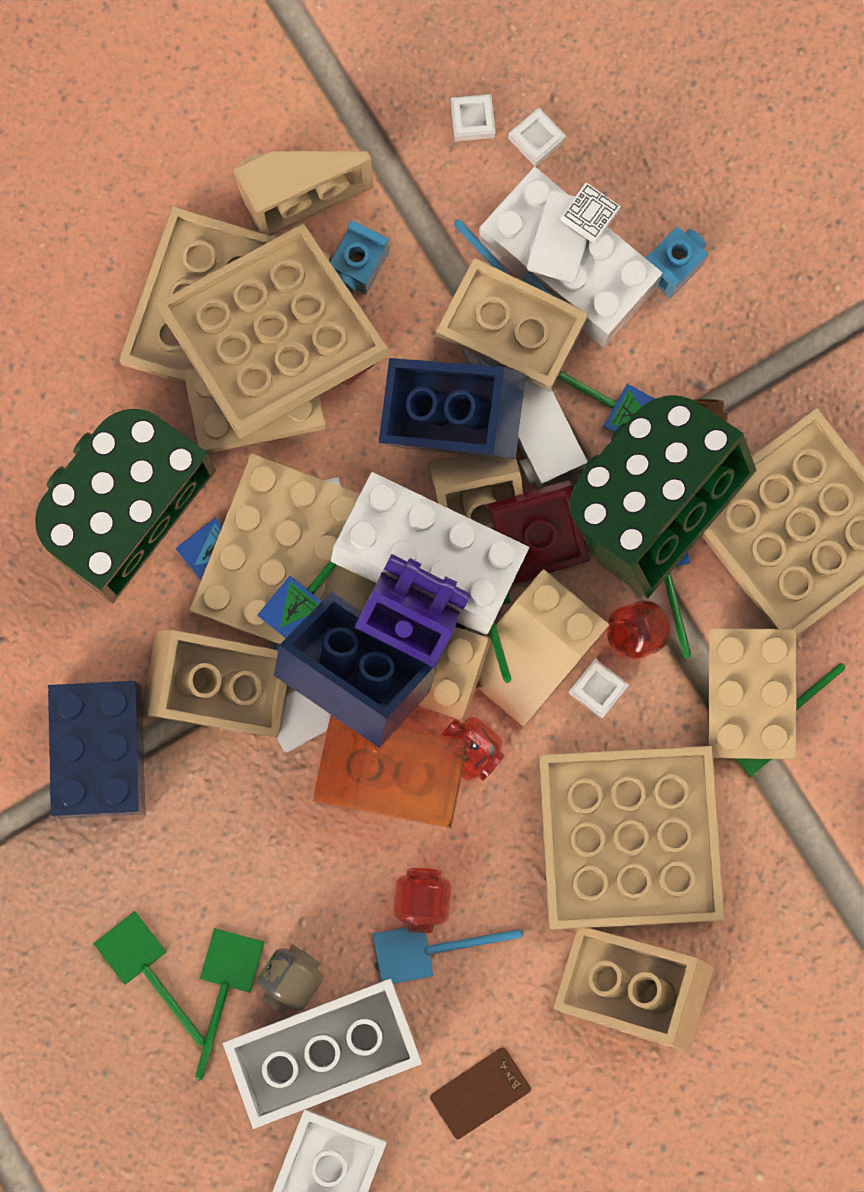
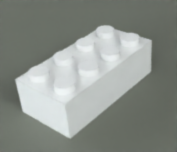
(611, 274)
(447, 544)
(322, 1053)

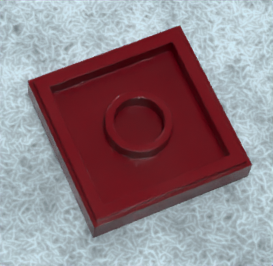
(544, 525)

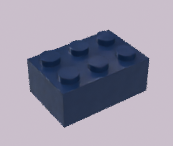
(452, 408)
(351, 672)
(96, 749)

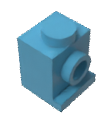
(366, 243)
(676, 271)

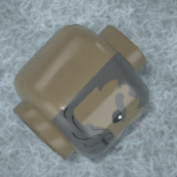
(290, 979)

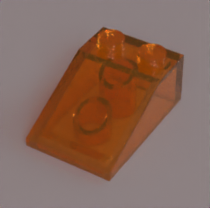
(405, 779)

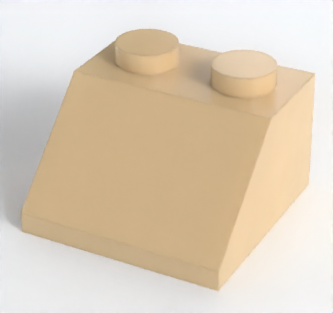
(472, 482)

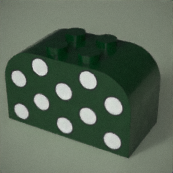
(658, 488)
(119, 498)

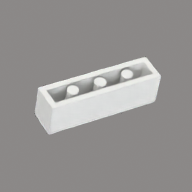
(544, 436)

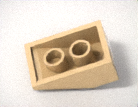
(296, 185)
(542, 642)
(214, 683)
(634, 988)

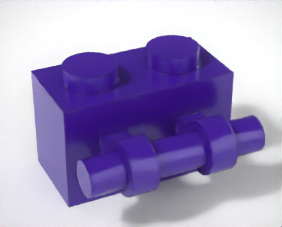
(408, 617)

